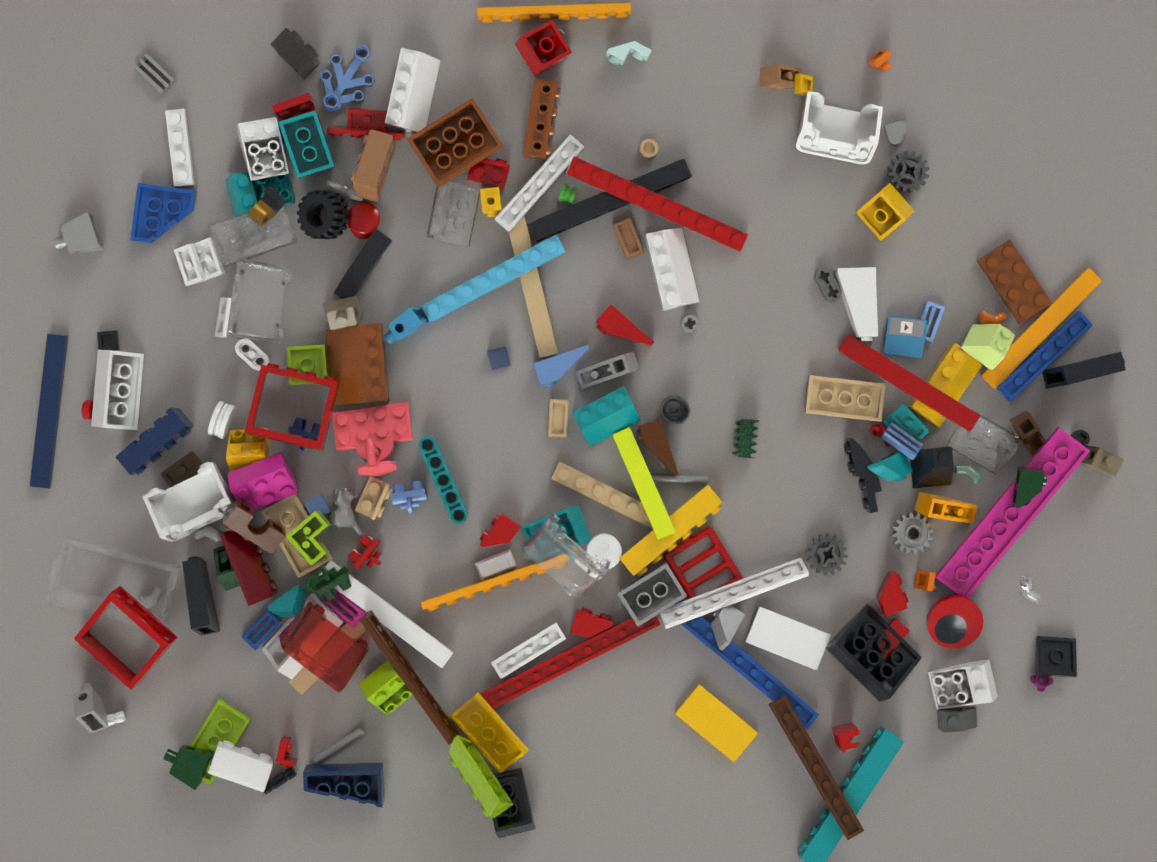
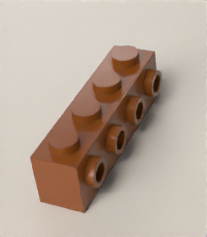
(540, 119)

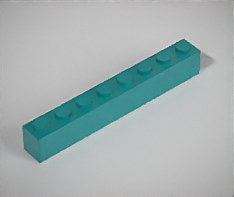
(856, 790)

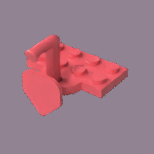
(372, 431)

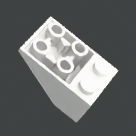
(262, 148)
(963, 685)

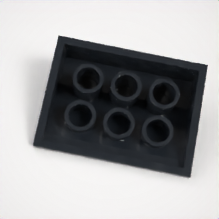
(854, 651)

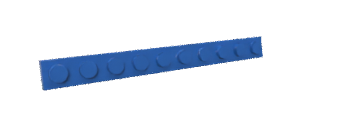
(750, 669)

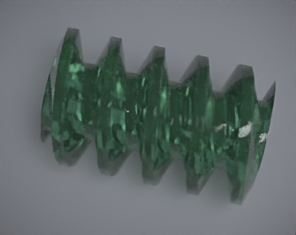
(745, 438)

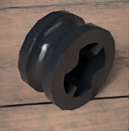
(1083, 433)

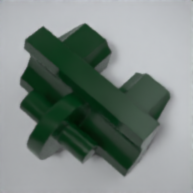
(330, 579)

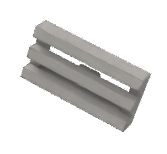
(142, 62)

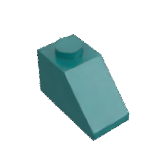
(892, 467)

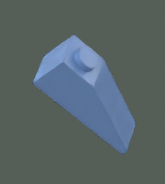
(555, 367)

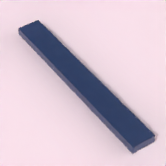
(48, 411)

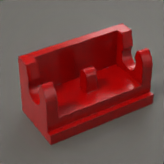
(844, 734)

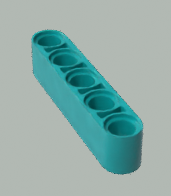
(443, 489)

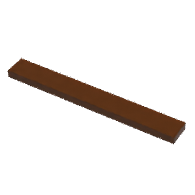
(409, 676)
(816, 767)

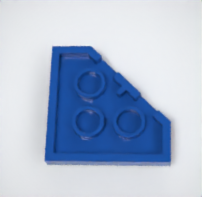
(159, 210)

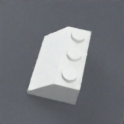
(241, 765)

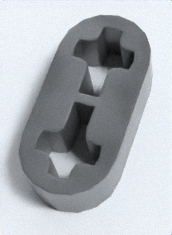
(831, 282)

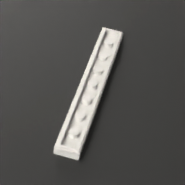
(734, 593)
(395, 620)

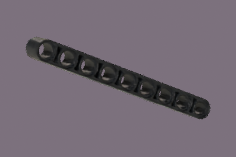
(605, 202)

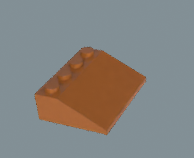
(455, 142)
(358, 363)

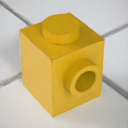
(491, 201)

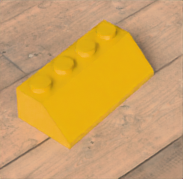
(951, 376)

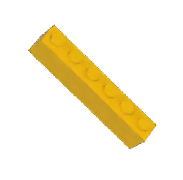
(683, 520)

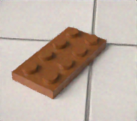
(1014, 281)

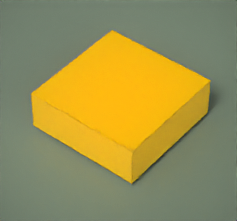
(803, 84)

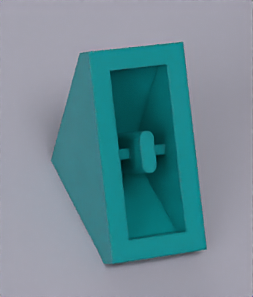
(290, 603)

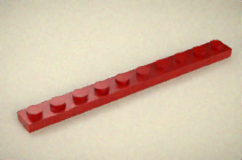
(656, 203)
(566, 661)

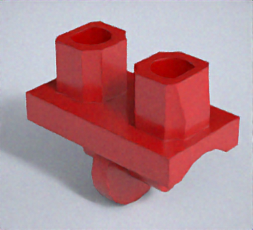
(370, 545)

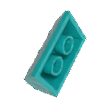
(606, 416)

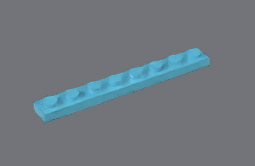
(493, 278)

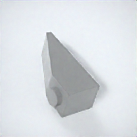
(607, 370)

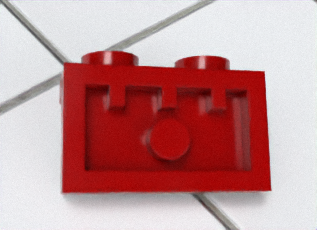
(490, 172)

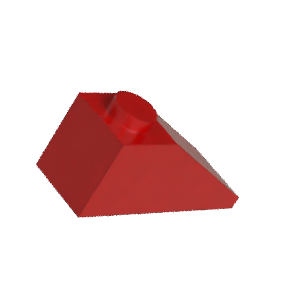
(619, 326)

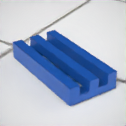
(250, 641)

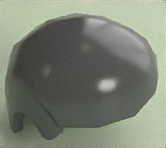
(675, 409)

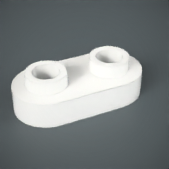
(252, 355)

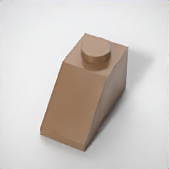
(778, 76)

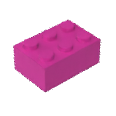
(263, 481)

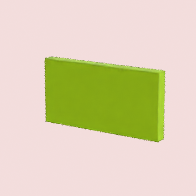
(221, 724)

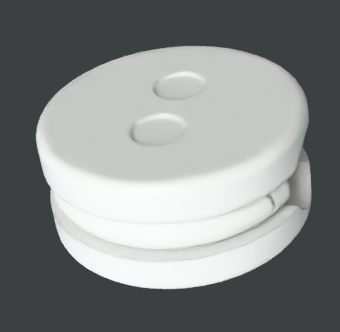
(221, 419)
(606, 546)

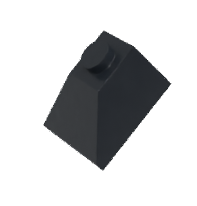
(932, 467)

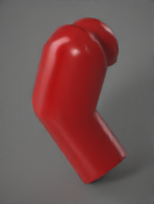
(878, 430)

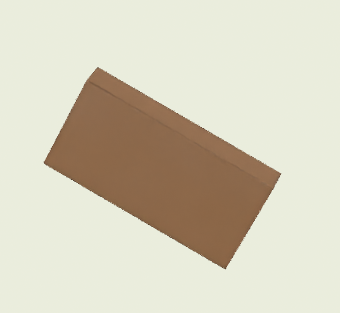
(628, 238)

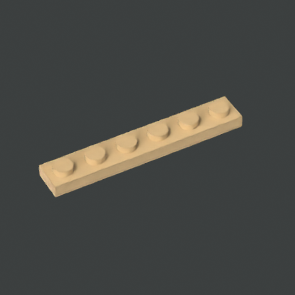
(601, 493)

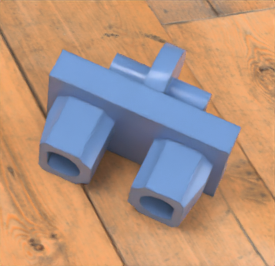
(409, 498)

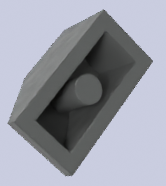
(957, 719)

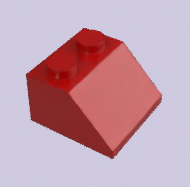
(543, 48)

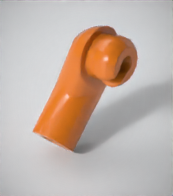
(985, 318)

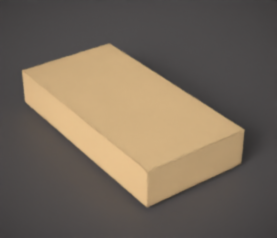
(558, 418)

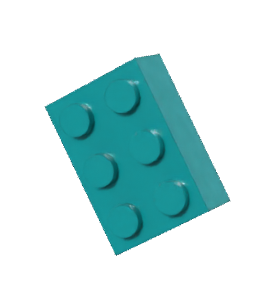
(306, 144)

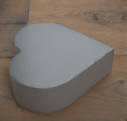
(895, 132)

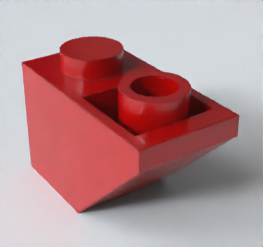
(502, 531)
(891, 596)
(589, 624)

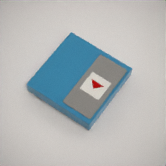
(905, 337)

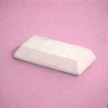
(495, 564)

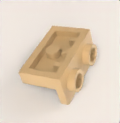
(373, 498)

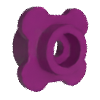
(1047, 680)

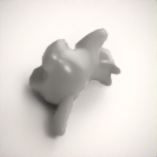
(342, 514)

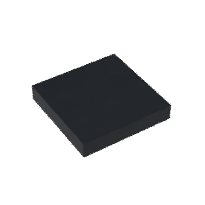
(1056, 656)

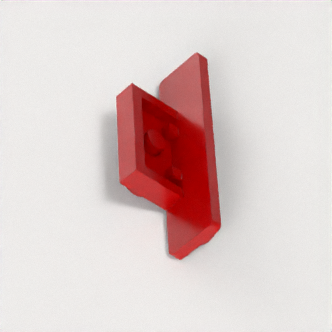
(361, 121)

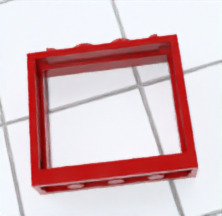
(286, 438)
(143, 619)

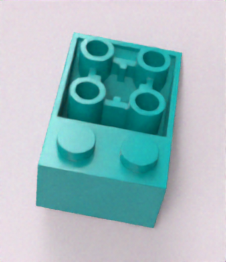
(247, 193)

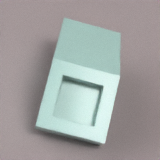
(619, 54)

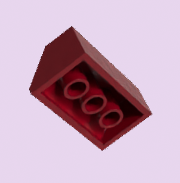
(249, 568)

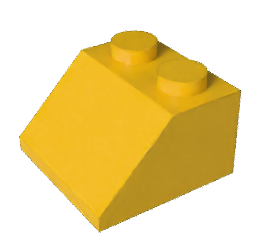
(885, 212)

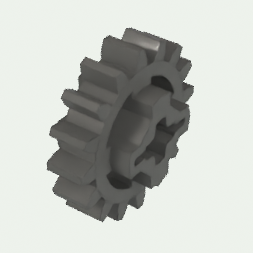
(912, 178)
(831, 545)

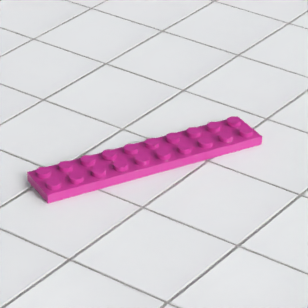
(1004, 522)

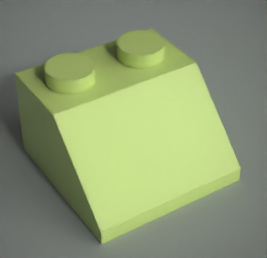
(988, 343)

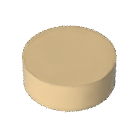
(648, 148)

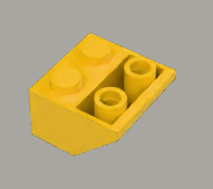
(245, 449)

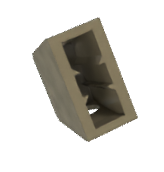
(342, 312)
(1102, 461)

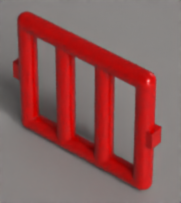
(717, 547)

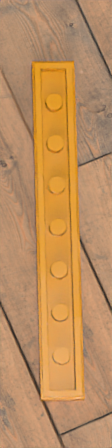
(1043, 326)

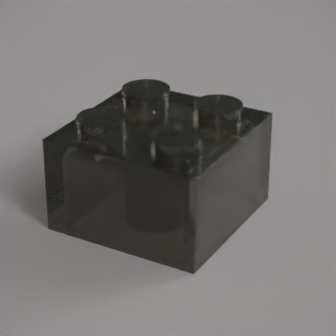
(294, 52)

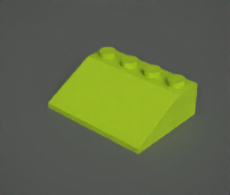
(479, 777)

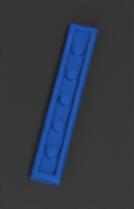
(1044, 356)

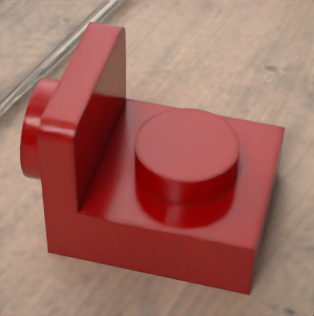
(285, 749)

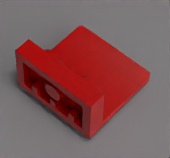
(295, 107)

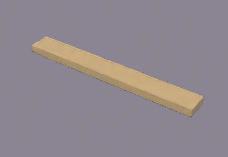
(534, 295)

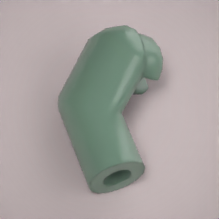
(974, 474)

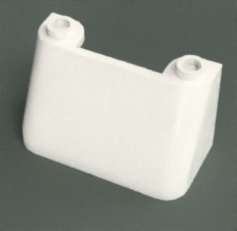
(838, 131)
(189, 504)

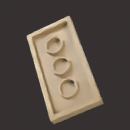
(845, 398)
(289, 514)

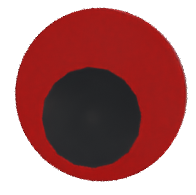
(954, 621)

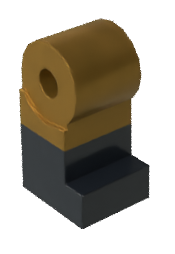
(266, 207)

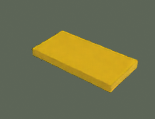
(716, 723)
(489, 733)

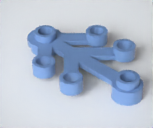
(345, 81)

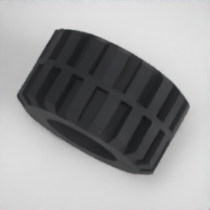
(310, 214)

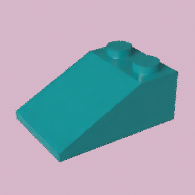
(570, 519)

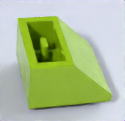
(385, 688)

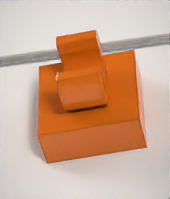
(879, 60)
(925, 580)

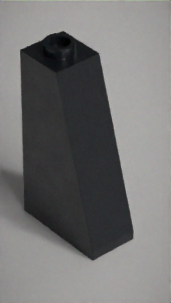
(1083, 370)
(200, 597)

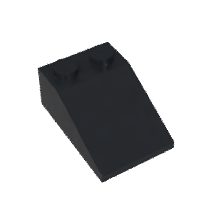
(519, 816)

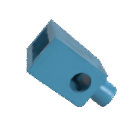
(412, 321)

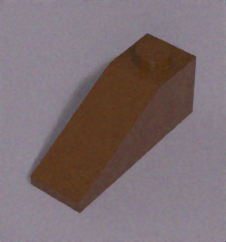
(655, 440)

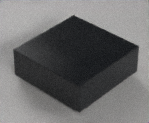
(108, 340)

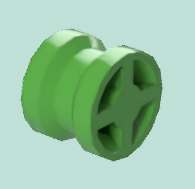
(568, 194)

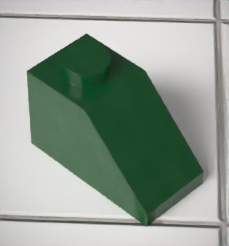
(1028, 484)
(224, 569)

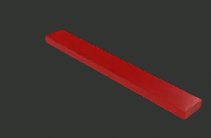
(909, 383)

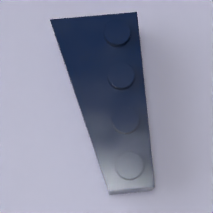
(155, 441)
(347, 781)

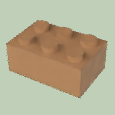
(373, 165)

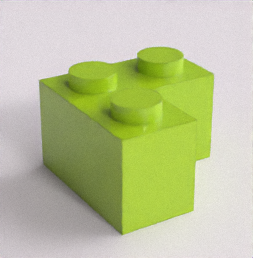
(305, 537)

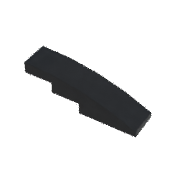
(363, 265)

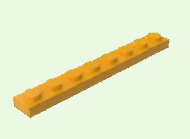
(546, 12)
(485, 585)

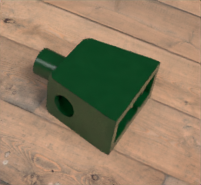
(189, 764)

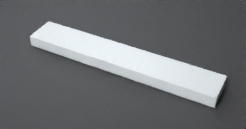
(539, 183)

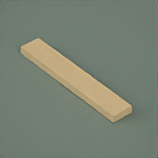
(305, 678)

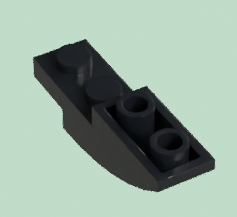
(859, 467)

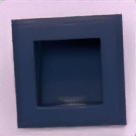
(498, 358)

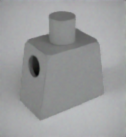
(80, 235)
(90, 709)

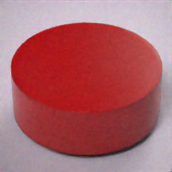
(86, 409)

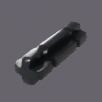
(280, 779)

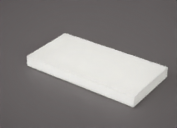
(787, 638)

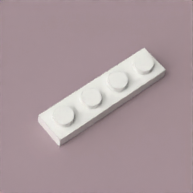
(179, 148)
(528, 650)

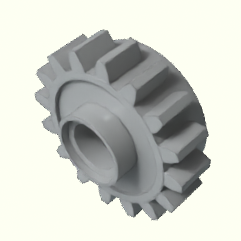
(922, 533)

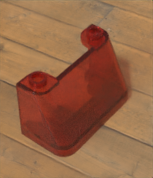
(323, 647)

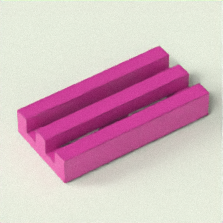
(356, 617)

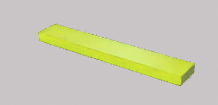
(644, 483)

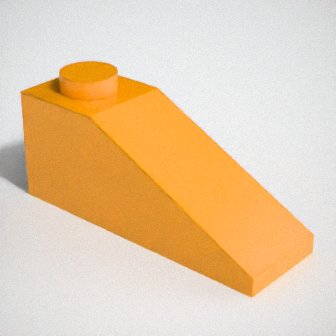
(945, 508)

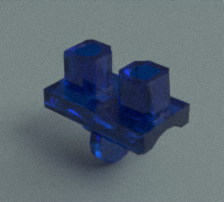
(299, 429)

